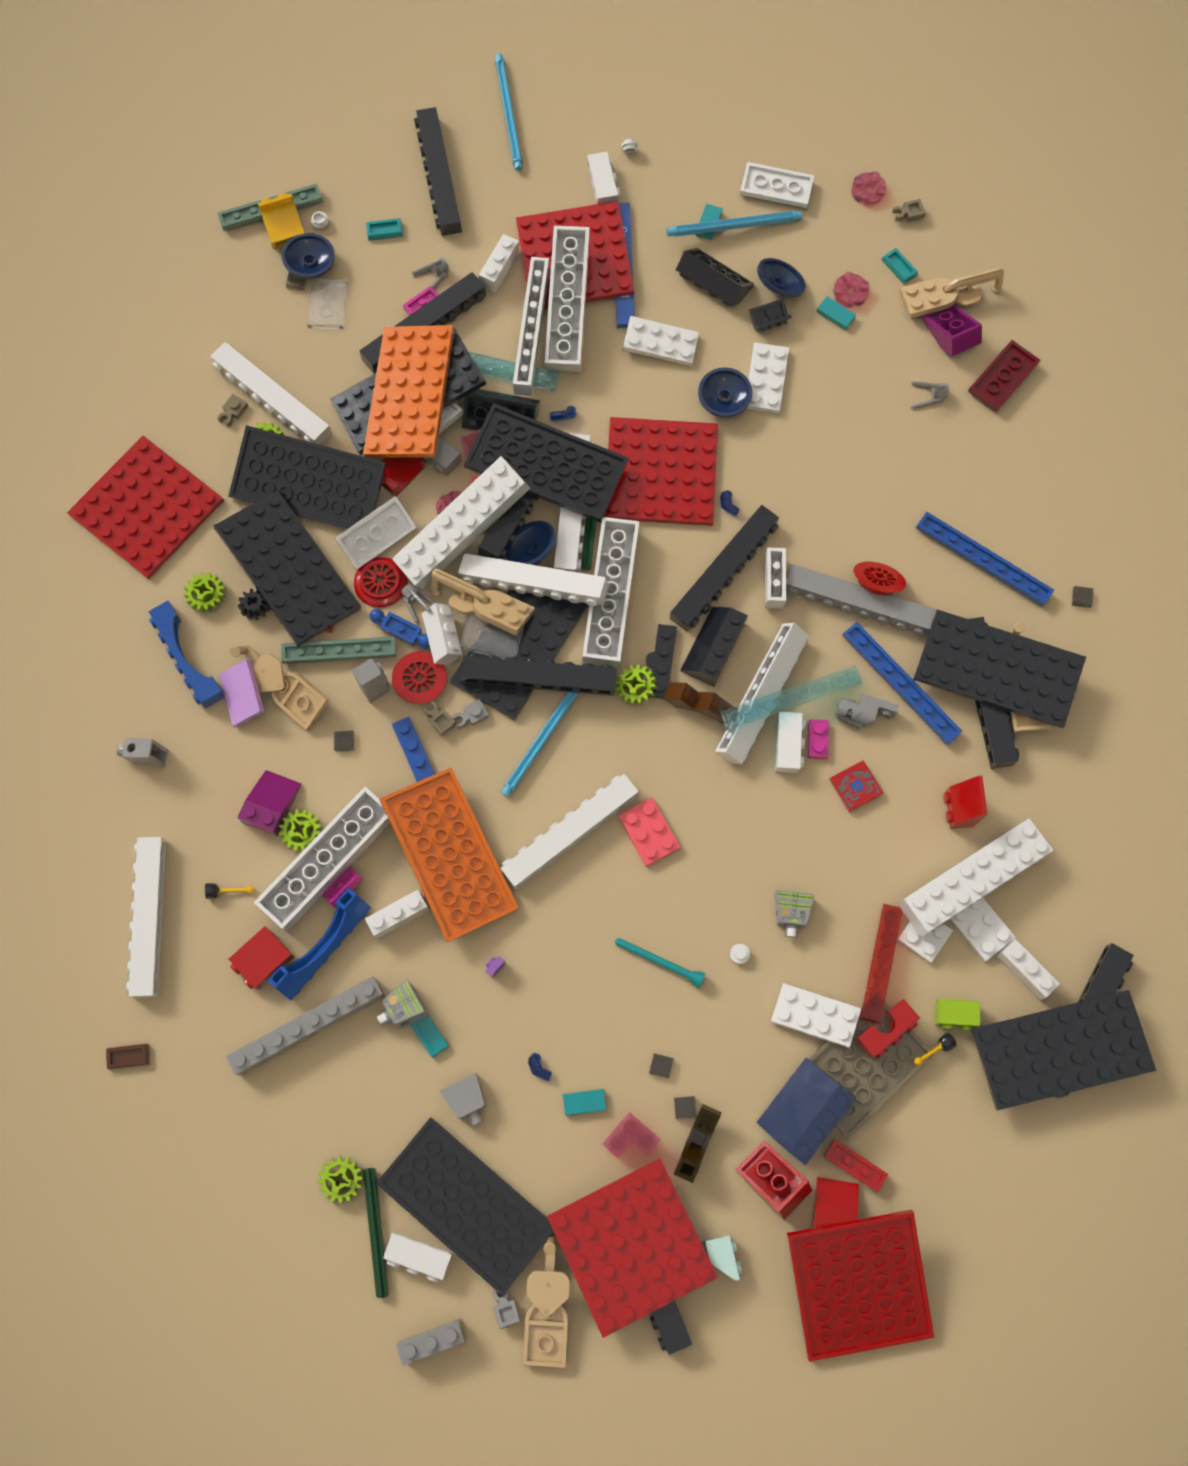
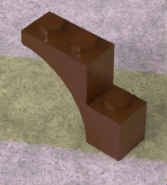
(686, 697)

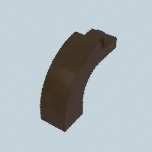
(696, 1143)

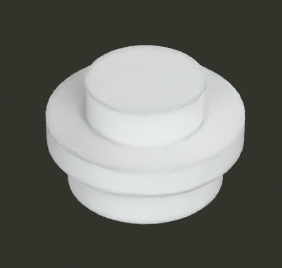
(629, 146)
(319, 220)
(740, 953)

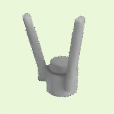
(438, 267)
(938, 390)
(414, 594)

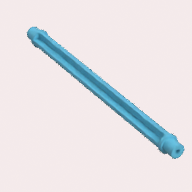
(500, 63)
(735, 223)
(538, 744)

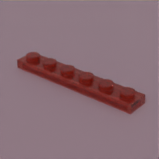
(881, 964)

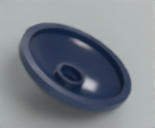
(308, 255)
(781, 278)
(728, 384)
(532, 543)

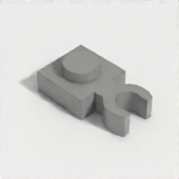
(474, 713)
(506, 1311)

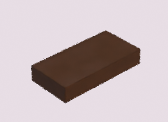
(127, 1056)

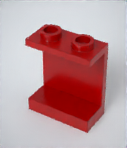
(401, 473)
(259, 958)

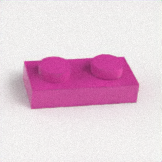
(420, 300)
(818, 739)
(348, 879)

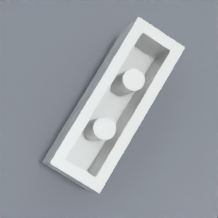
(602, 178)
(499, 263)
(775, 578)
(442, 634)
(789, 742)
(397, 914)
(1027, 969)
(417, 1257)

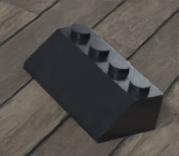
(713, 276)
(480, 402)
(714, 644)

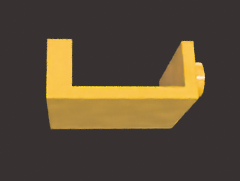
(280, 219)

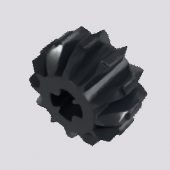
(247, 607)

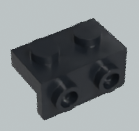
(769, 314)

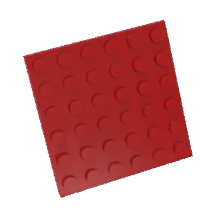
(608, 257)
(667, 471)
(145, 507)
(631, 1247)
(860, 1285)

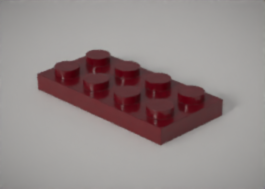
(1004, 375)

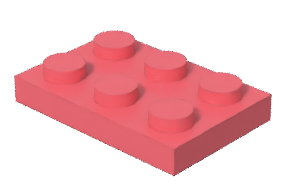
(649, 832)

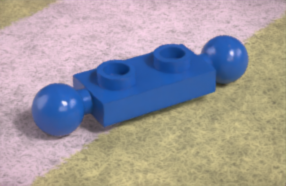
(400, 628)

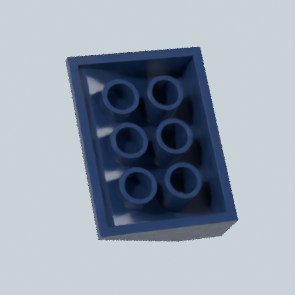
(806, 1110)

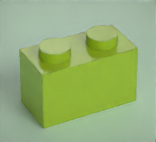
(957, 1013)

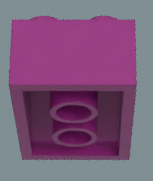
(953, 329)
(269, 802)

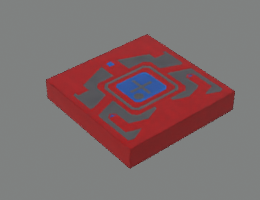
(856, 786)

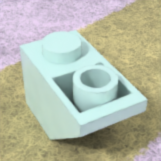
(721, 1255)

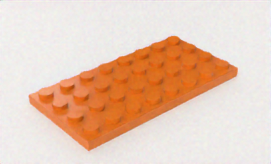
(409, 392)
(448, 854)

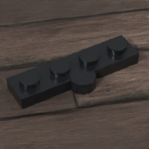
(661, 659)

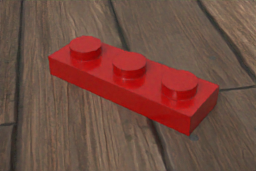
(855, 1165)

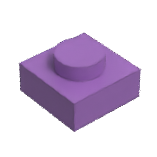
(494, 966)

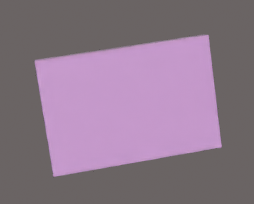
(241, 693)

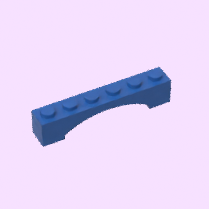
(167, 620)
(294, 976)

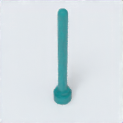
(695, 977)

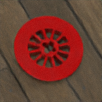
(879, 578)
(377, 599)
(405, 665)

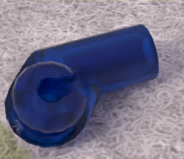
(569, 413)
(726, 503)
(536, 1067)

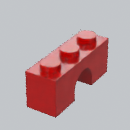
(901, 1018)

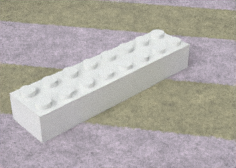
(567, 298)
(461, 522)
(608, 622)
(324, 860)
(975, 877)

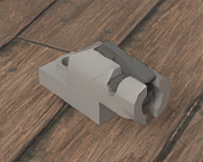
(864, 711)

